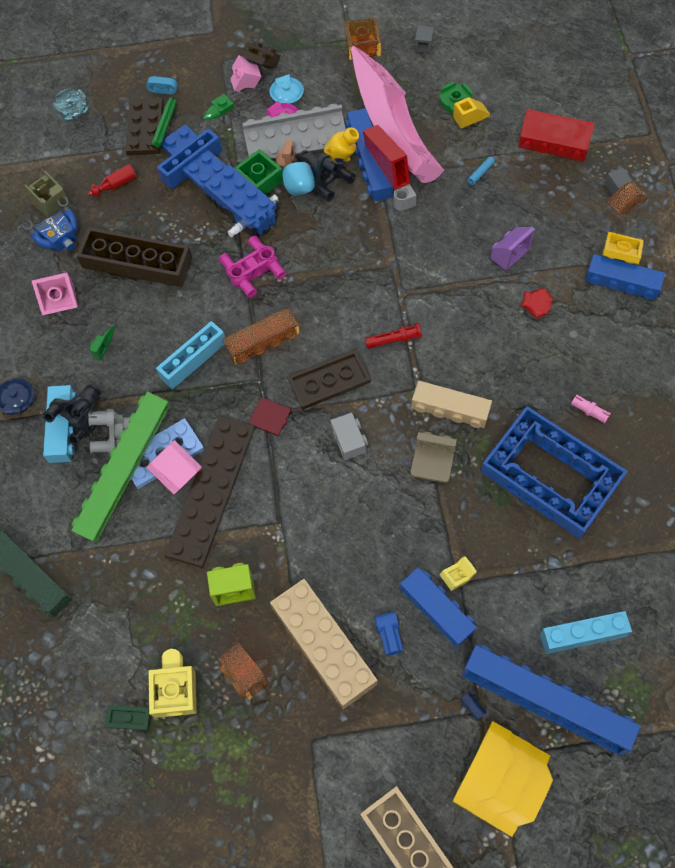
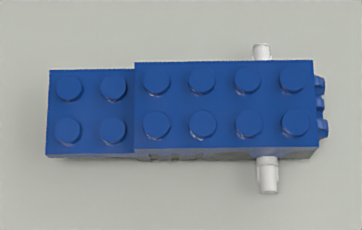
(233, 195)

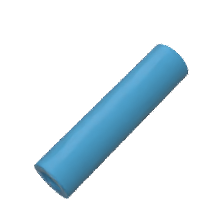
(481, 170)

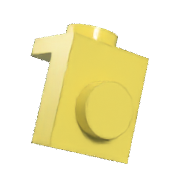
(458, 573)

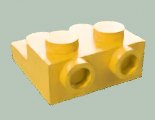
(623, 248)

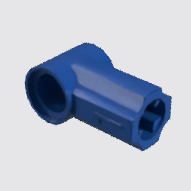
(388, 628)

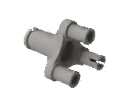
(116, 425)

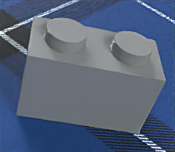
(348, 436)

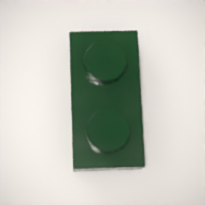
(127, 718)

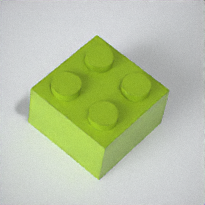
(231, 584)

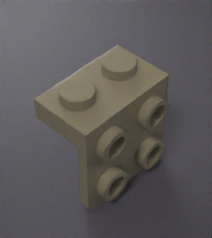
(433, 457)

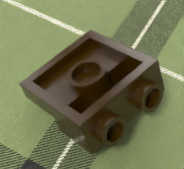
(256, 53)

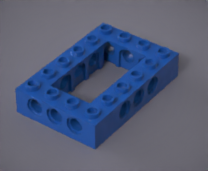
(567, 449)

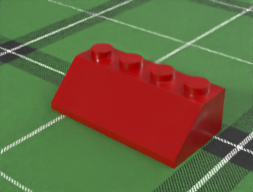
(556, 135)

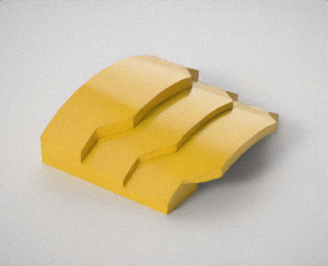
(505, 781)

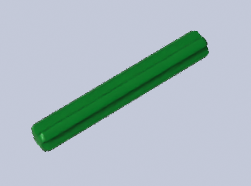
(164, 122)

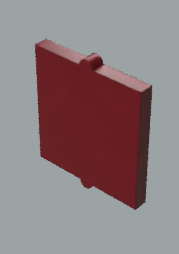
(269, 416)

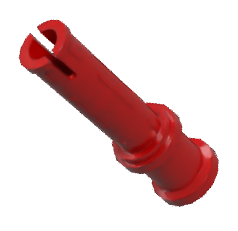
(402, 334)

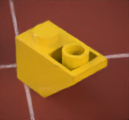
(469, 112)

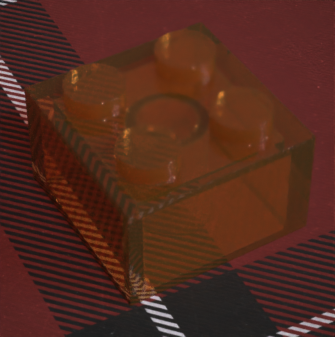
(363, 35)
(243, 670)

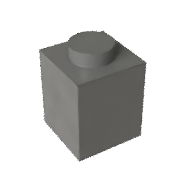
(424, 39)
(616, 179)

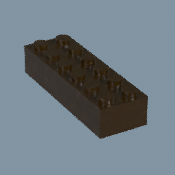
(134, 257)

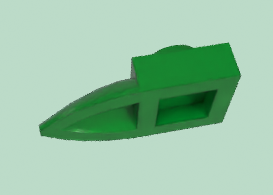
(218, 107)
(101, 344)

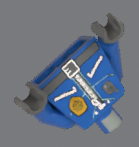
(56, 231)

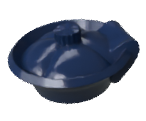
(15, 396)

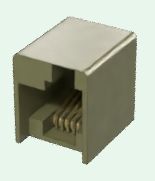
(45, 195)

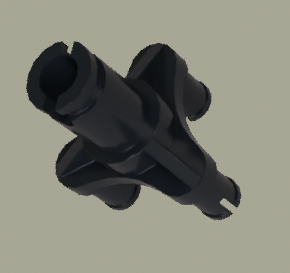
(324, 172)
(75, 411)

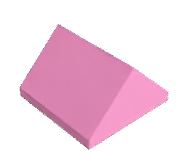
(55, 293)

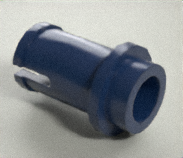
(473, 706)

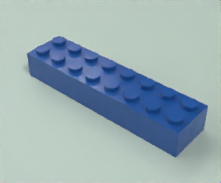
(551, 701)

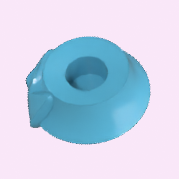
(286, 90)

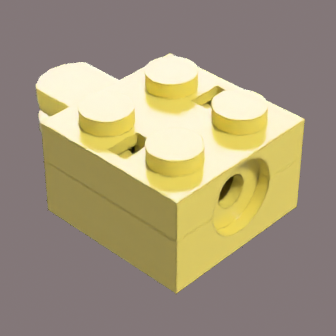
(174, 687)

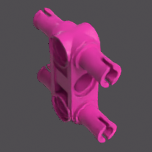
(252, 266)

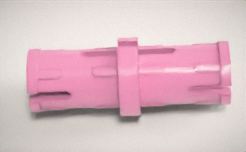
(590, 408)

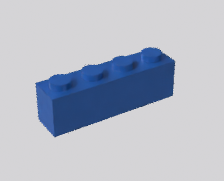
(171, 169)
(625, 277)
(437, 607)

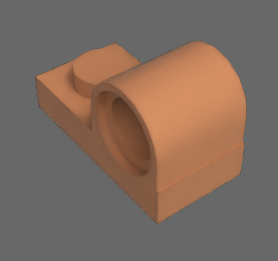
(287, 155)

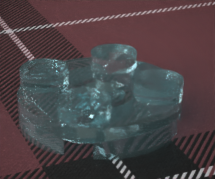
(78, 105)

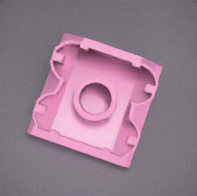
(174, 467)

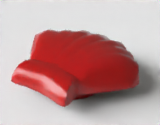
(537, 302)

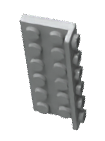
(307, 129)

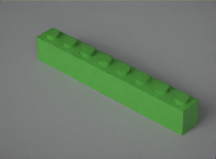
(121, 467)

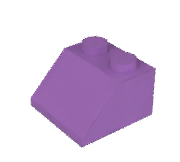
(512, 246)

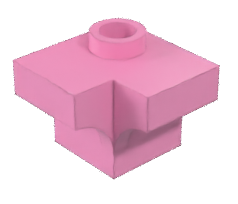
(244, 74)

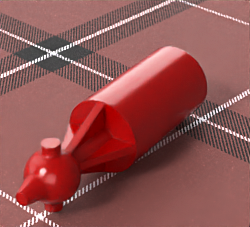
(114, 180)

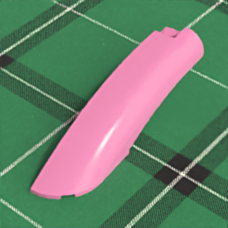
(389, 110)

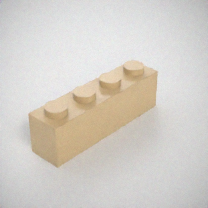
(451, 404)

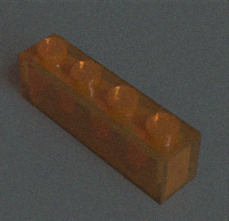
(261, 336)

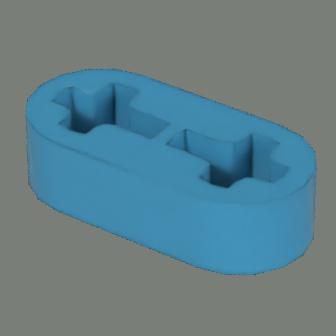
(162, 85)

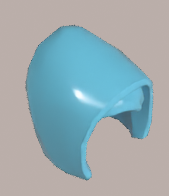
(298, 178)

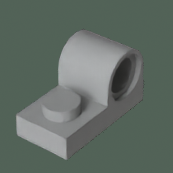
(404, 198)

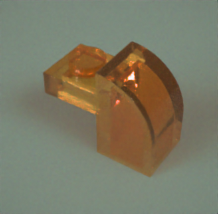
(627, 197)

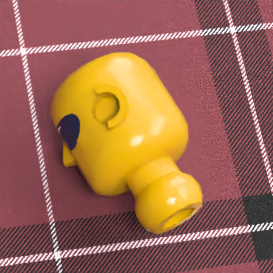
(342, 145)

